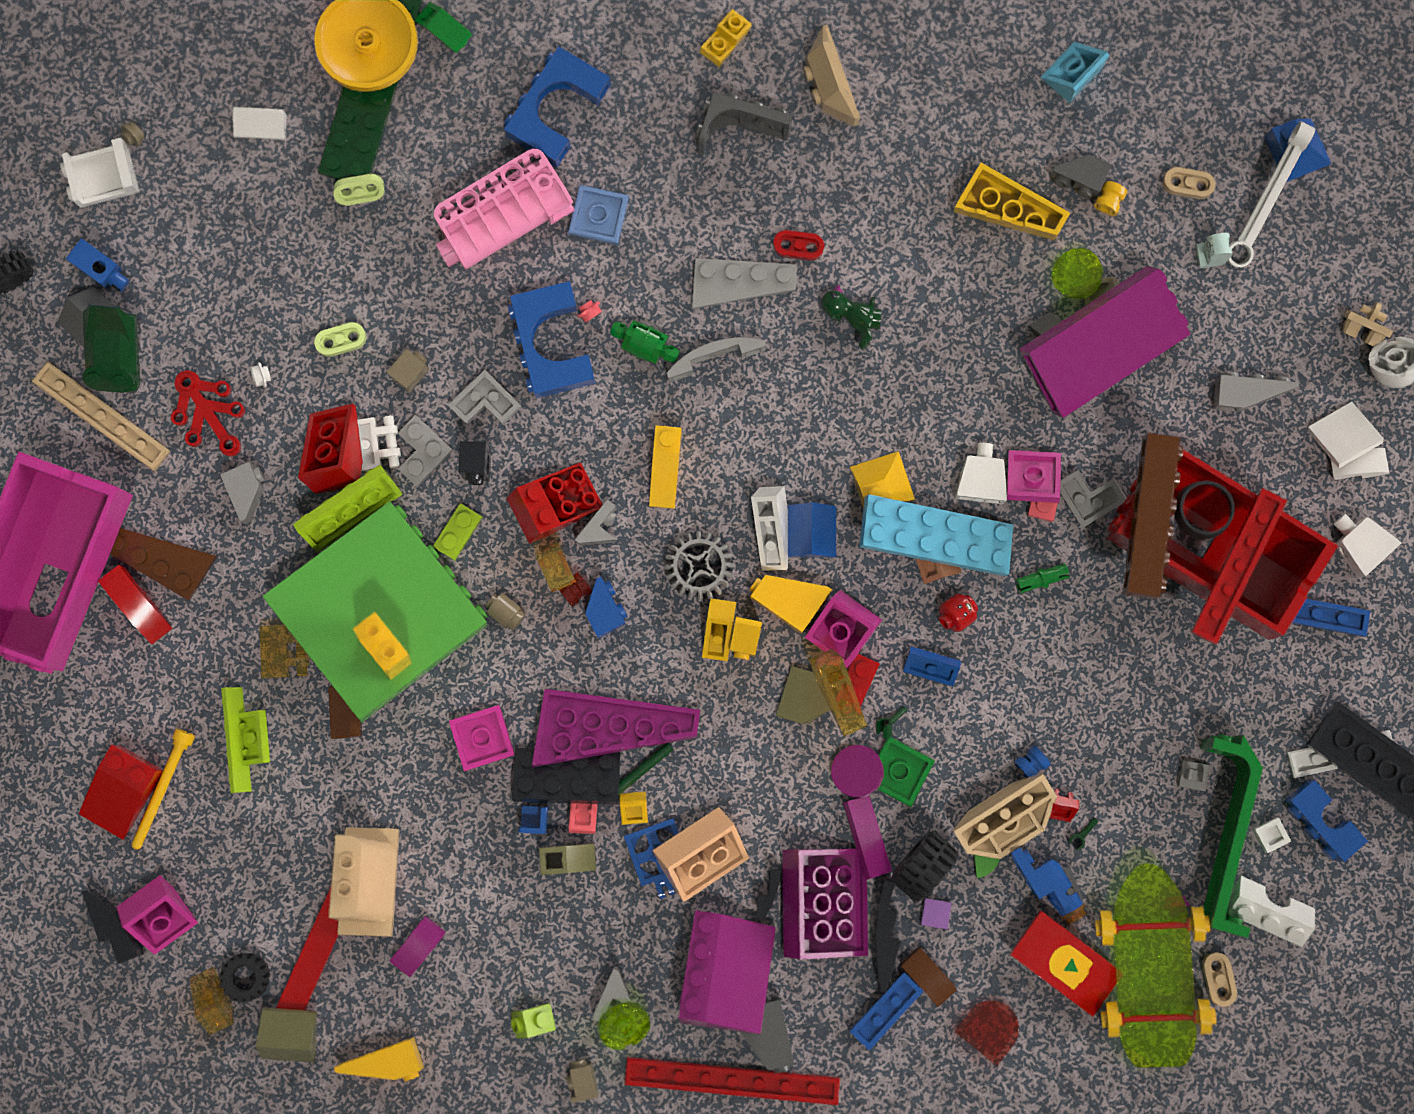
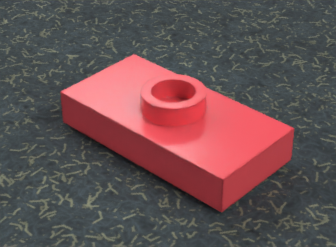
(583, 818)

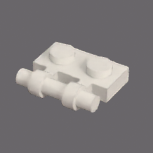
(370, 444)

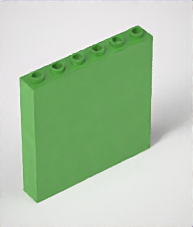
(383, 571)

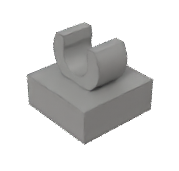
(1193, 775)

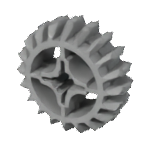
(712, 547)

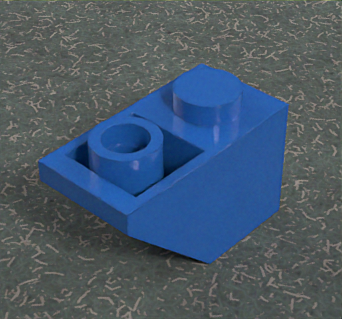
(602, 610)

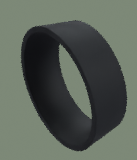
(1184, 524)

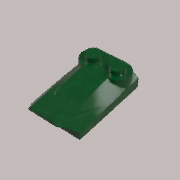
(110, 350)

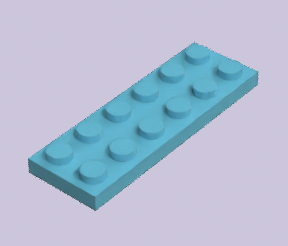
(936, 535)

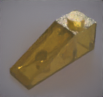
(838, 691)

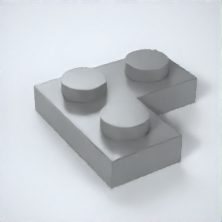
(482, 393)
(429, 451)
(1090, 504)

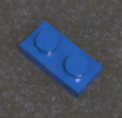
(932, 666)

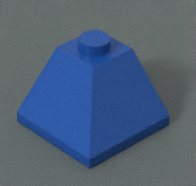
(1310, 160)

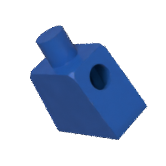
(83, 258)

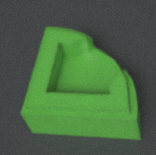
(984, 865)

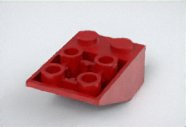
(554, 502)

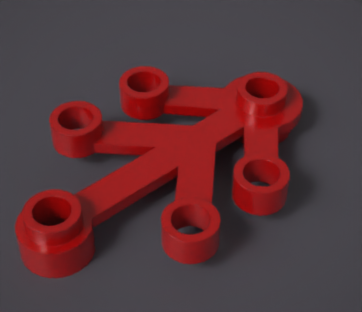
(205, 409)

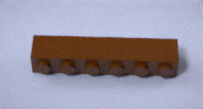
(1152, 515)

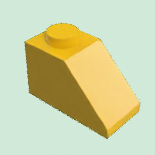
(719, 629)
(745, 638)

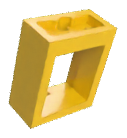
(382, 646)

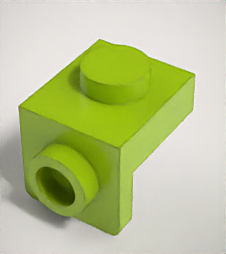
(532, 1021)

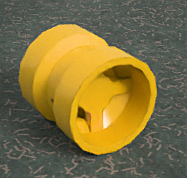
(1110, 198)

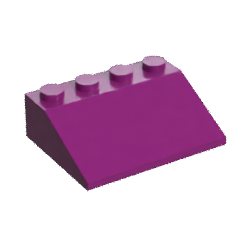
(824, 904)
(727, 973)

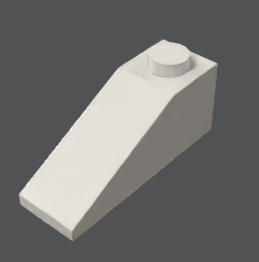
(771, 527)

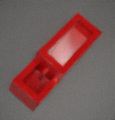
(135, 604)

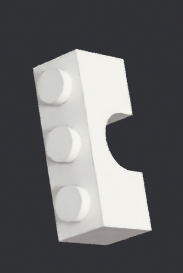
(1292, 922)

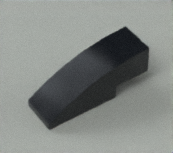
(109, 927)

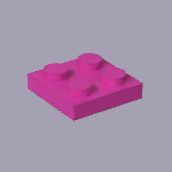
(1034, 476)
(482, 738)

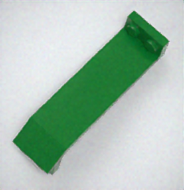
(1234, 830)

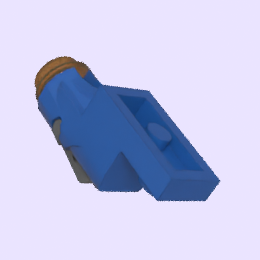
(1053, 881)

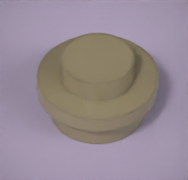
(131, 134)

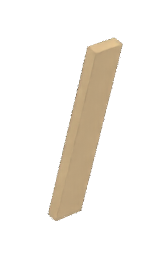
(101, 416)

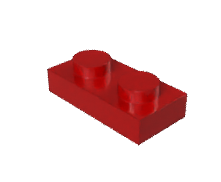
(861, 675)

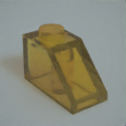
(209, 1002)

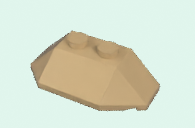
(829, 80)
(1007, 818)

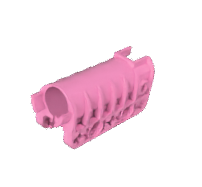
(505, 213)

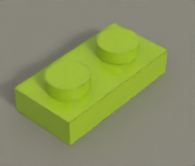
(457, 532)

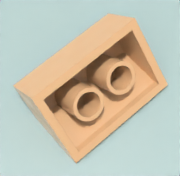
(701, 854)

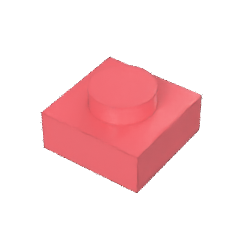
(1042, 510)

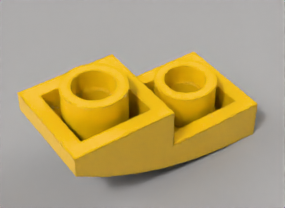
(725, 38)

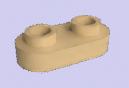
(1188, 181)
(1220, 978)

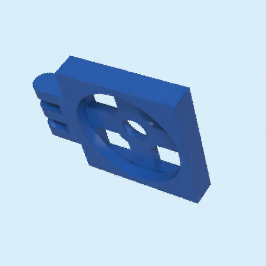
(645, 878)

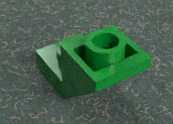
(443, 27)

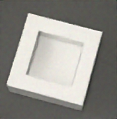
(1271, 835)

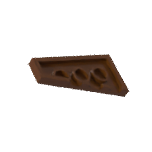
(165, 562)

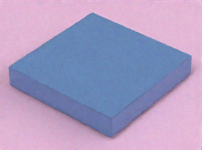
(598, 214)

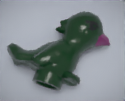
(860, 315)

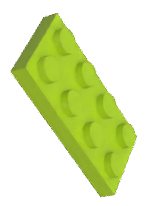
(347, 508)

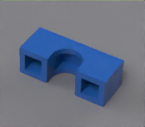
(1308, 805)

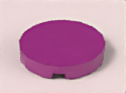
(857, 771)

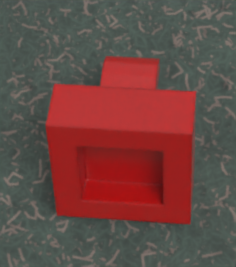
(1064, 807)

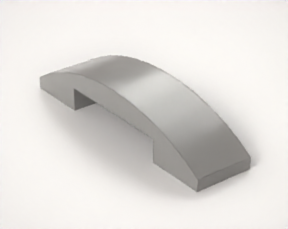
(746, 348)

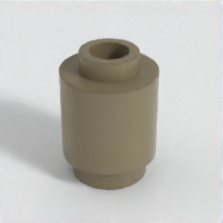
(505, 611)

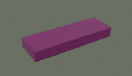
(867, 837)

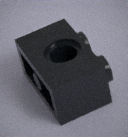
(474, 462)

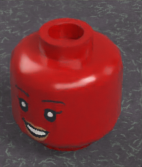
(958, 612)

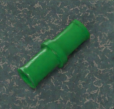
(1042, 578)

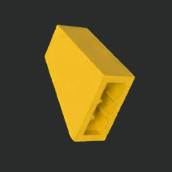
(789, 599)

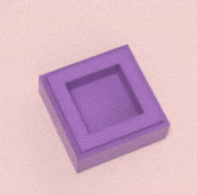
(936, 913)

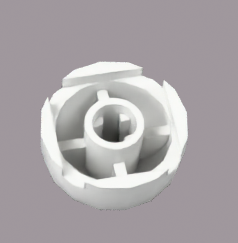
(1393, 362)

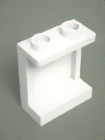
(100, 174)

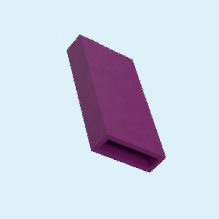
(1105, 341)

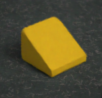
(633, 808)

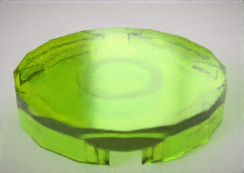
(1077, 273)
(623, 1025)

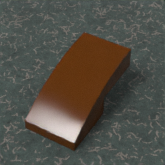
(928, 976)

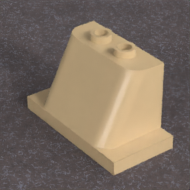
(365, 881)

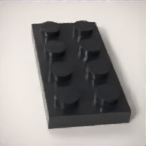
(573, 781)

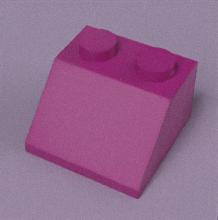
(843, 627)
(156, 915)

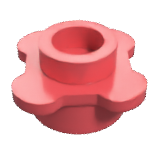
(589, 310)

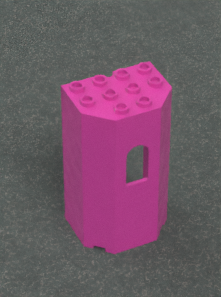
(60, 522)

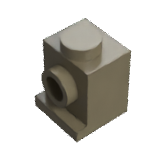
(582, 1081)

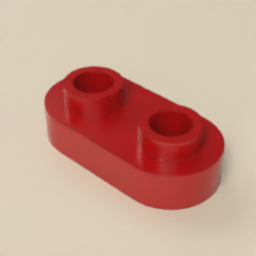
(798, 242)

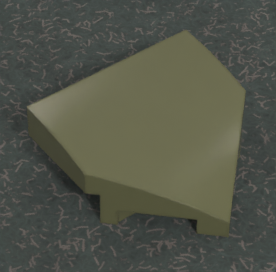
(802, 698)

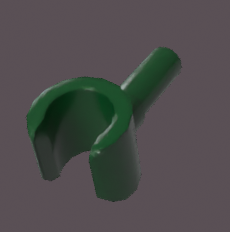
(885, 724)
(1083, 833)

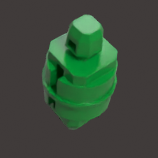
(644, 342)

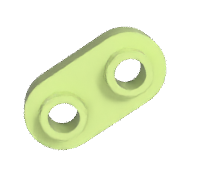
(359, 190)
(340, 339)

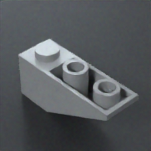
(1240, 393)

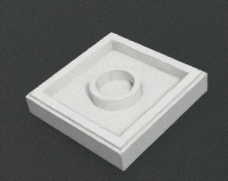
(1345, 434)

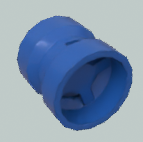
(1032, 762)

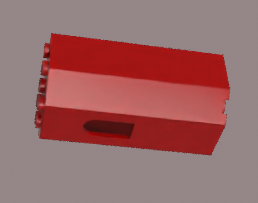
(1283, 573)

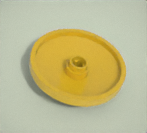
(366, 43)

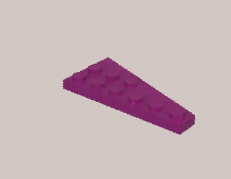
(592, 725)

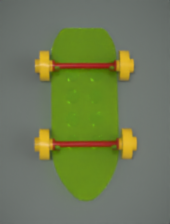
(1154, 970)

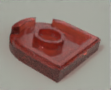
(990, 1029)

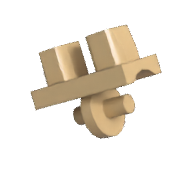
(1376, 333)

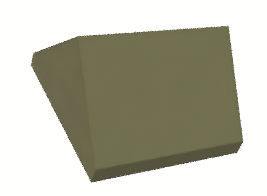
(287, 1035)

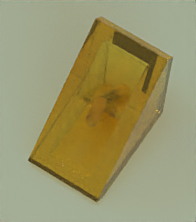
(554, 567)

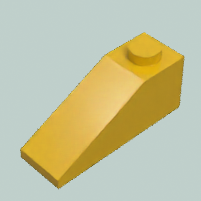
(665, 466)
(386, 1063)

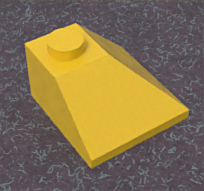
(883, 478)

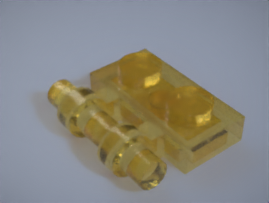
(275, 653)

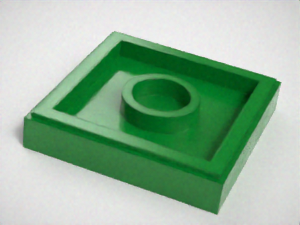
(903, 771)

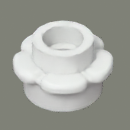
(260, 375)

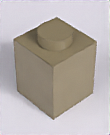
(408, 369)

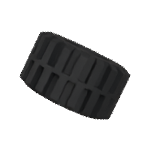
(924, 866)

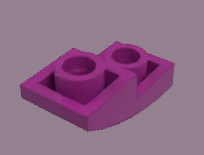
(417, 946)

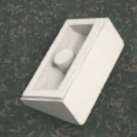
(259, 123)

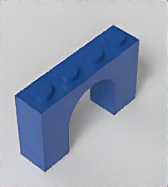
(560, 72)
(530, 311)

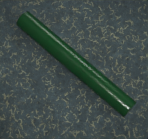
(644, 767)

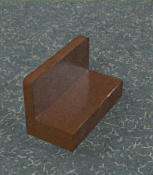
(342, 719)

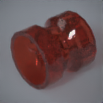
(576, 590)

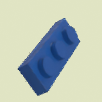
(1333, 617)
(886, 1011)

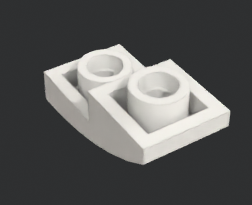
(1368, 465)

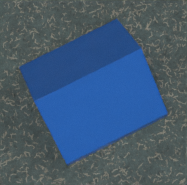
(811, 530)

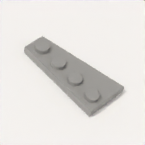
(733, 281)

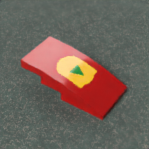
(1065, 963)

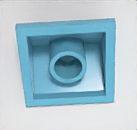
(1075, 69)

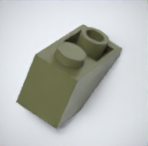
(567, 859)

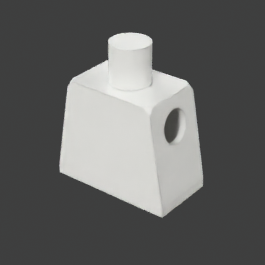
(982, 477)
(1364, 544)

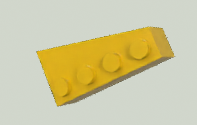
(1009, 205)

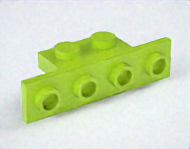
(245, 739)

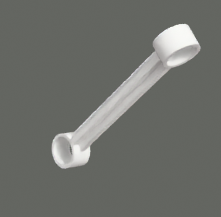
(1297, 144)

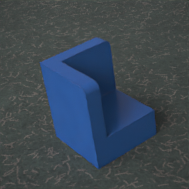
(534, 820)

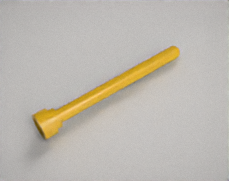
(181, 741)

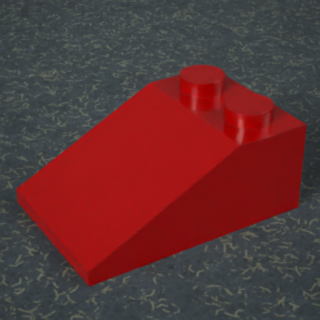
(331, 450)
(119, 790)

